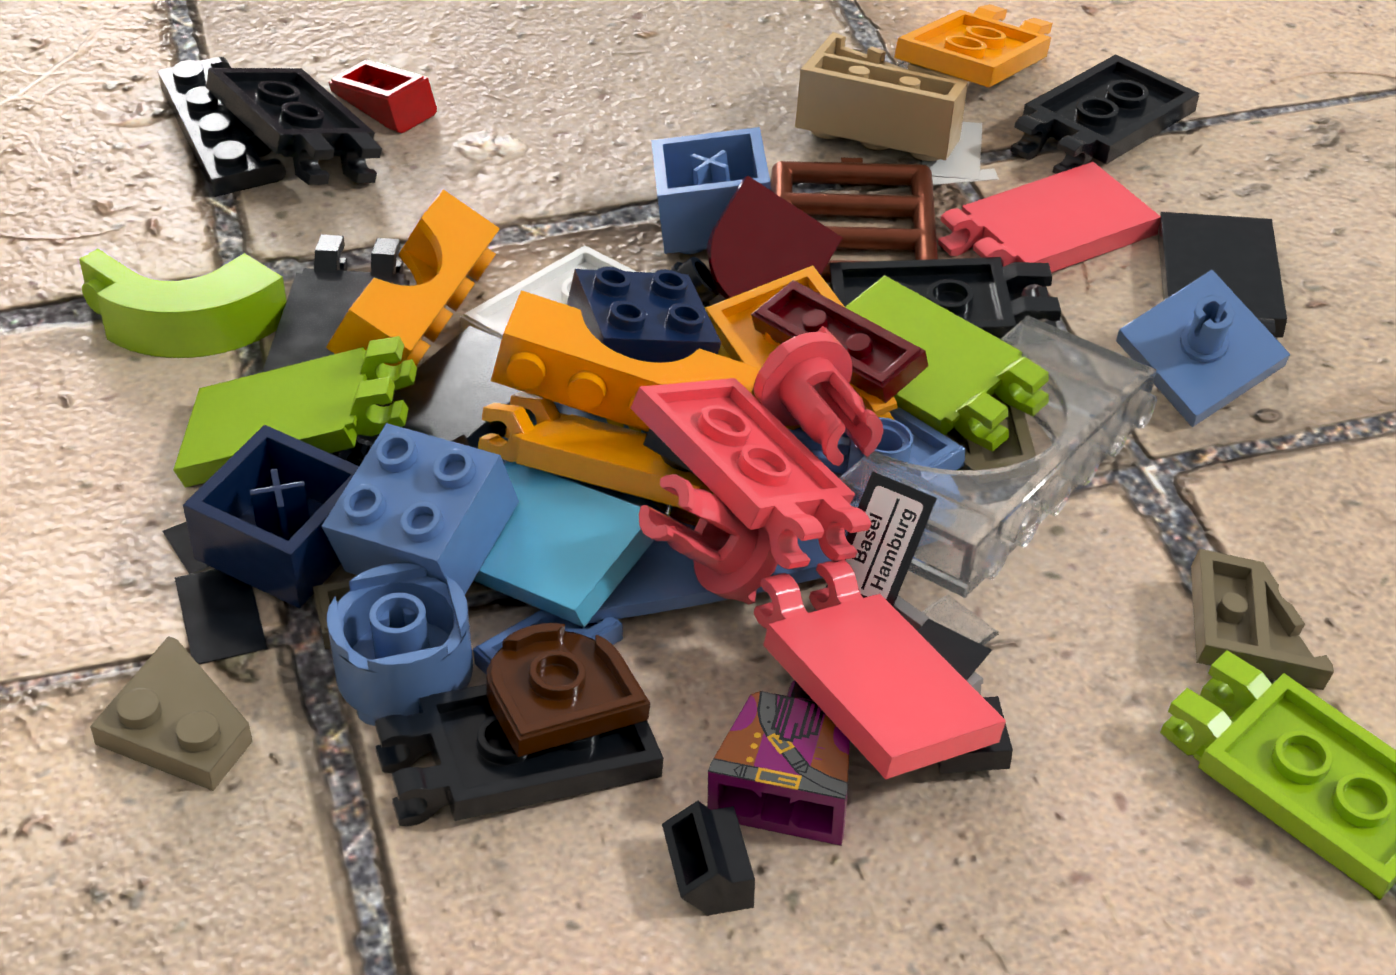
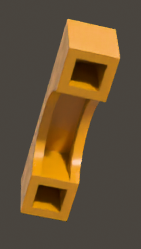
(441, 254)
(559, 359)

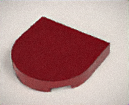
(764, 240)

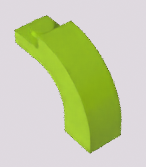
(184, 316)

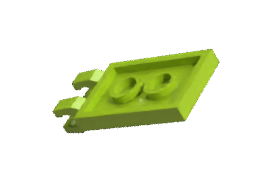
(962, 366)
(313, 401)
(1295, 765)

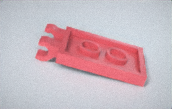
(1052, 220)
(754, 466)
(874, 673)

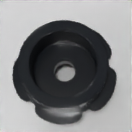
(700, 277)

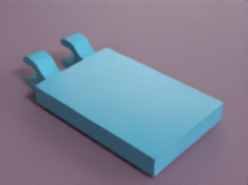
(563, 545)

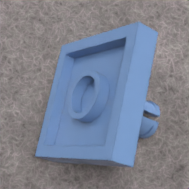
(1203, 347)

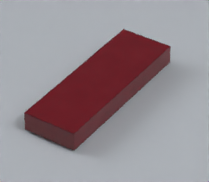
(879, 358)

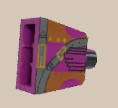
(783, 768)

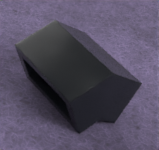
(710, 859)

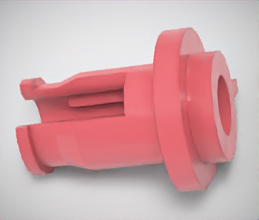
(810, 387)
(724, 551)

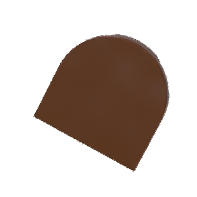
(560, 688)

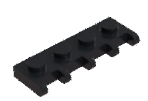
(214, 133)

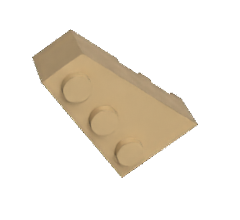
(879, 102)

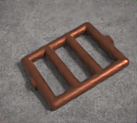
(853, 171)

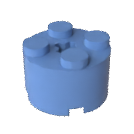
(399, 640)

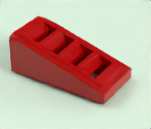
(386, 94)

